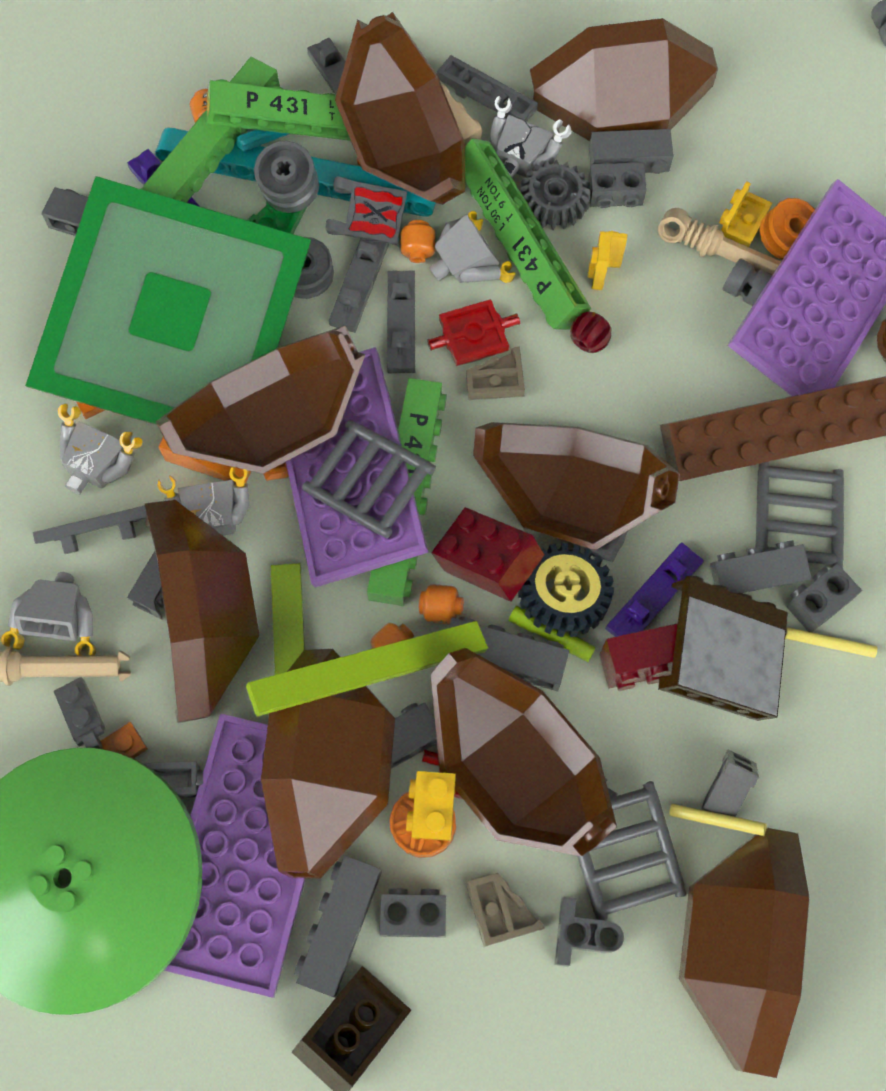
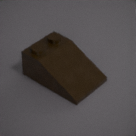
(351, 1031)

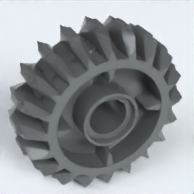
(570, 189)

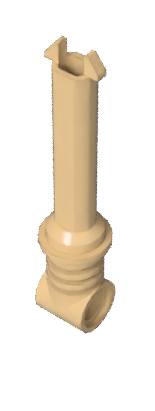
(711, 241)
(15, 666)

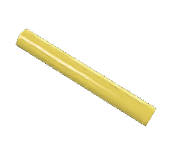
(831, 642)
(717, 819)

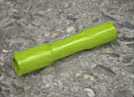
(575, 644)

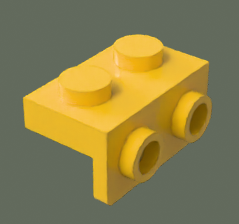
(745, 216)
(606, 254)
(433, 805)

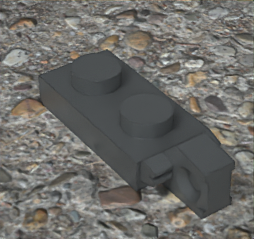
(80, 713)

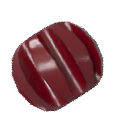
(590, 332)

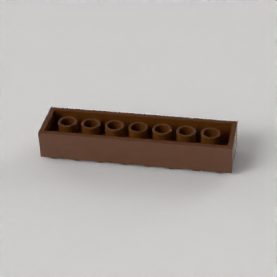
(776, 429)

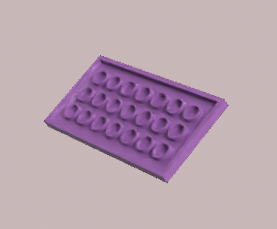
(819, 297)
(331, 541)
(244, 900)

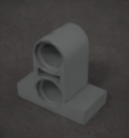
(731, 785)
(591, 932)

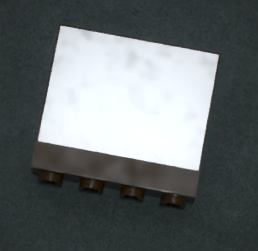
(727, 650)

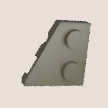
(497, 378)
(499, 911)

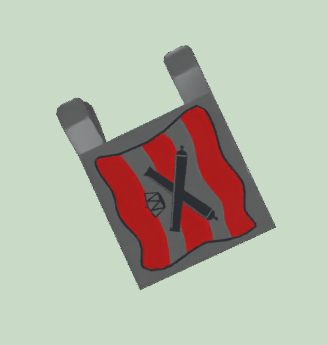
(372, 214)

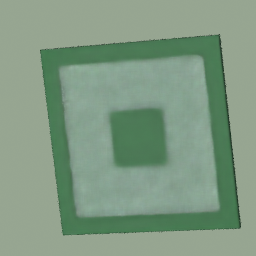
(162, 301)

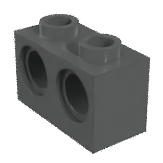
(616, 181)
(826, 601)
(413, 924)

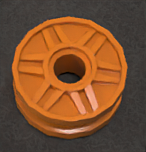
(784, 224)
(415, 847)

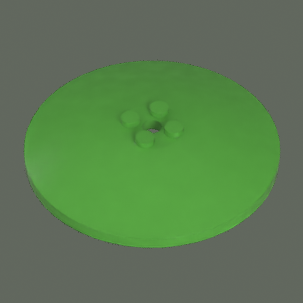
(130, 885)

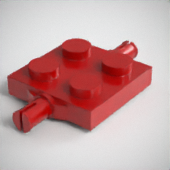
(473, 332)

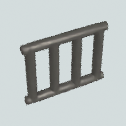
(376, 442)
(835, 505)
(666, 855)

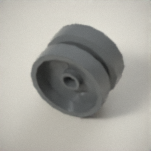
(286, 176)

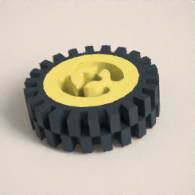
(562, 609)

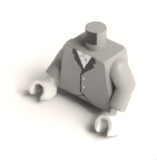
(522, 143)

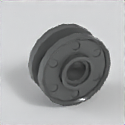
(319, 271)

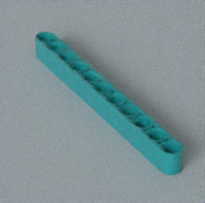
(241, 165)

